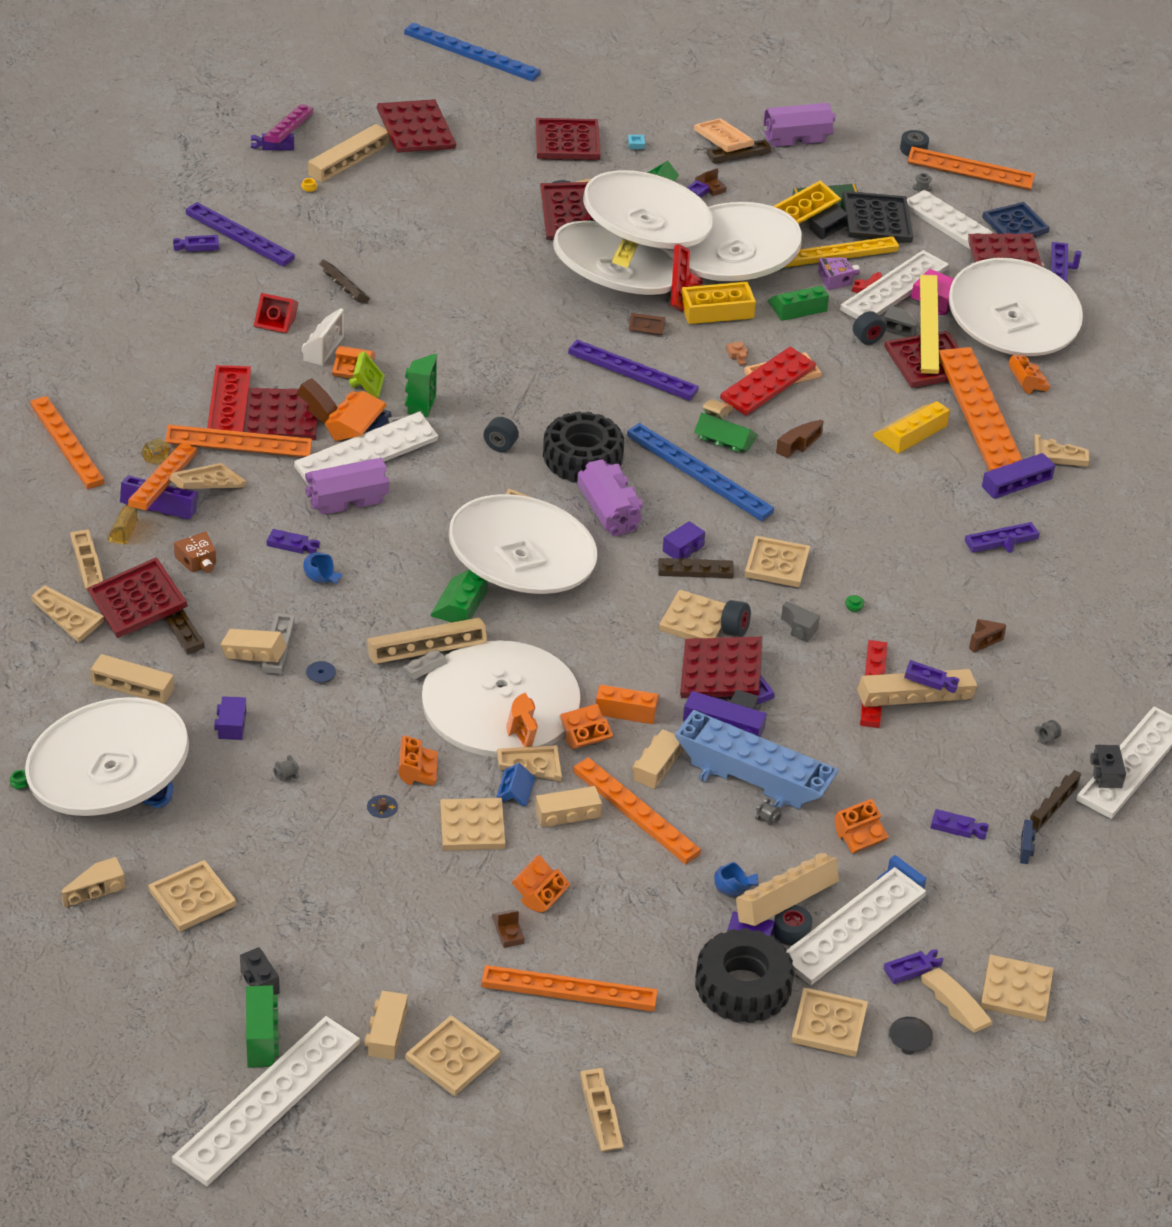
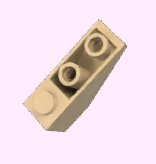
(96, 881)

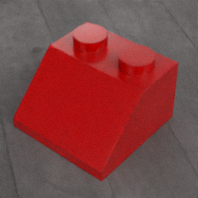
(275, 313)

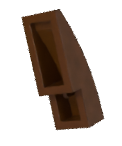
(319, 400)
(799, 438)

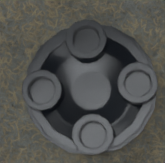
(910, 1034)

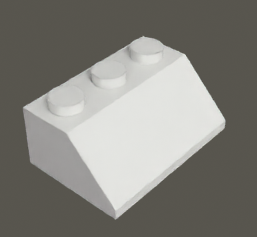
(324, 339)

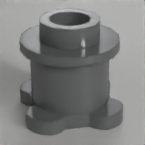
(922, 182)
(1048, 731)
(286, 769)
(768, 812)

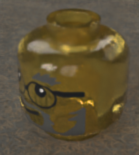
(155, 450)

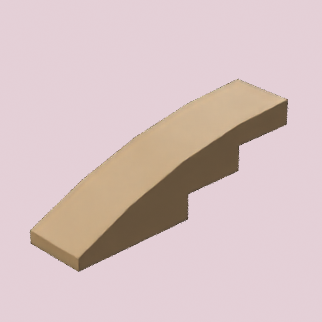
(717, 408)
(86, 558)
(959, 1002)
(601, 1110)

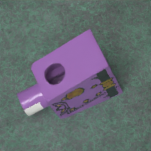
(836, 272)

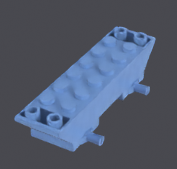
(729, 751)

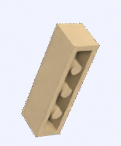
(132, 678)

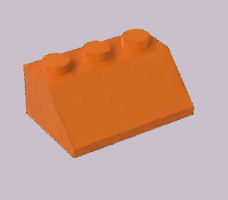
(354, 415)
(627, 704)

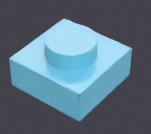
(636, 142)

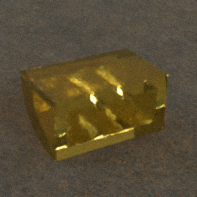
(123, 525)

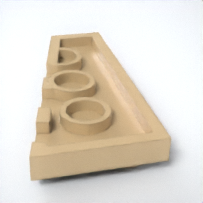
(207, 477)
(68, 614)

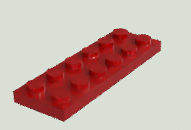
(768, 381)
(229, 398)

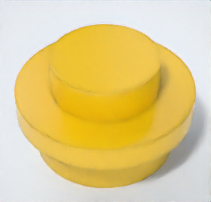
(309, 185)

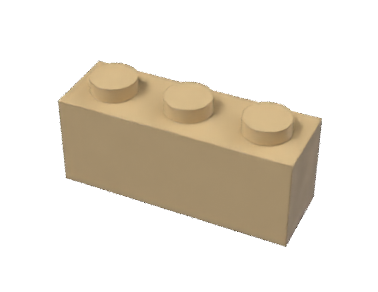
(253, 645)
(657, 759)
(568, 806)
(386, 1025)

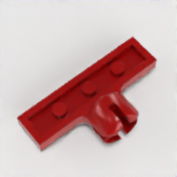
(682, 276)

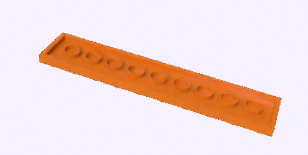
(979, 407)

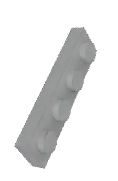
(282, 623)

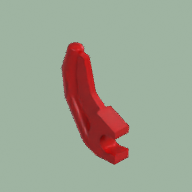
(861, 284)

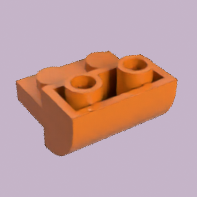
(346, 360)
(1028, 374)
(522, 720)
(585, 726)
(417, 762)
(860, 826)
(540, 885)

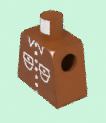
(196, 552)

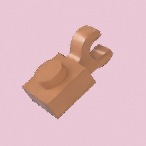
(737, 351)

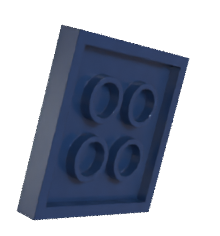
(1016, 220)

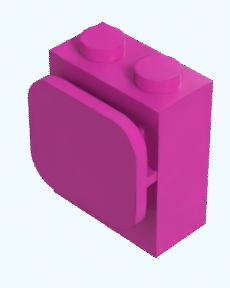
(943, 288)

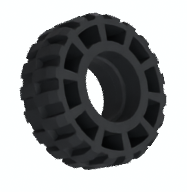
(572, 432)
(739, 998)

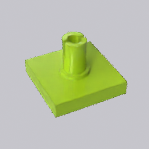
(367, 375)

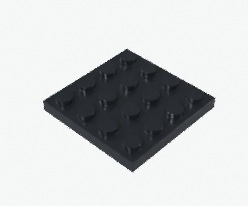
(877, 216)

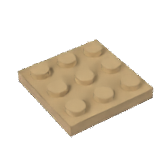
(777, 561)
(693, 616)
(472, 824)
(192, 895)
(1017, 988)
(829, 1022)
(452, 1055)

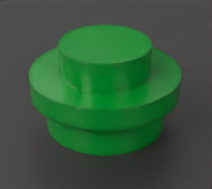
(854, 603)
(18, 779)

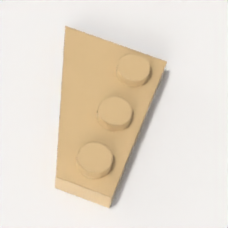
(1061, 454)
(538, 760)

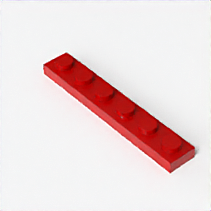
(874, 666)

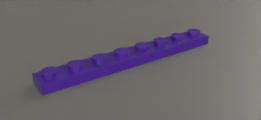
(240, 234)
(633, 370)

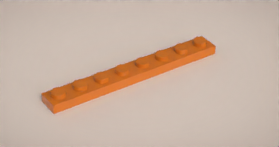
(971, 168)
(238, 441)
(67, 442)
(160, 478)
(637, 811)
(569, 988)

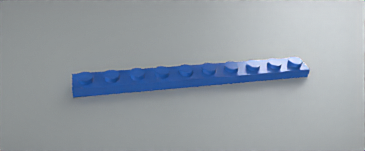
(471, 51)
(700, 472)

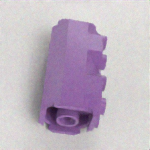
(805, 122)
(355, 482)
(610, 498)

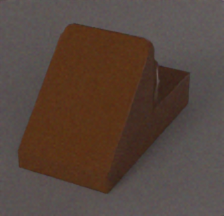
(711, 179)
(986, 634)
(508, 928)

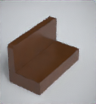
(647, 323)

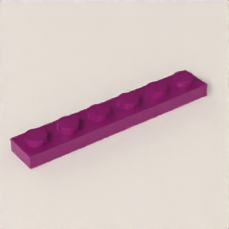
(288, 124)

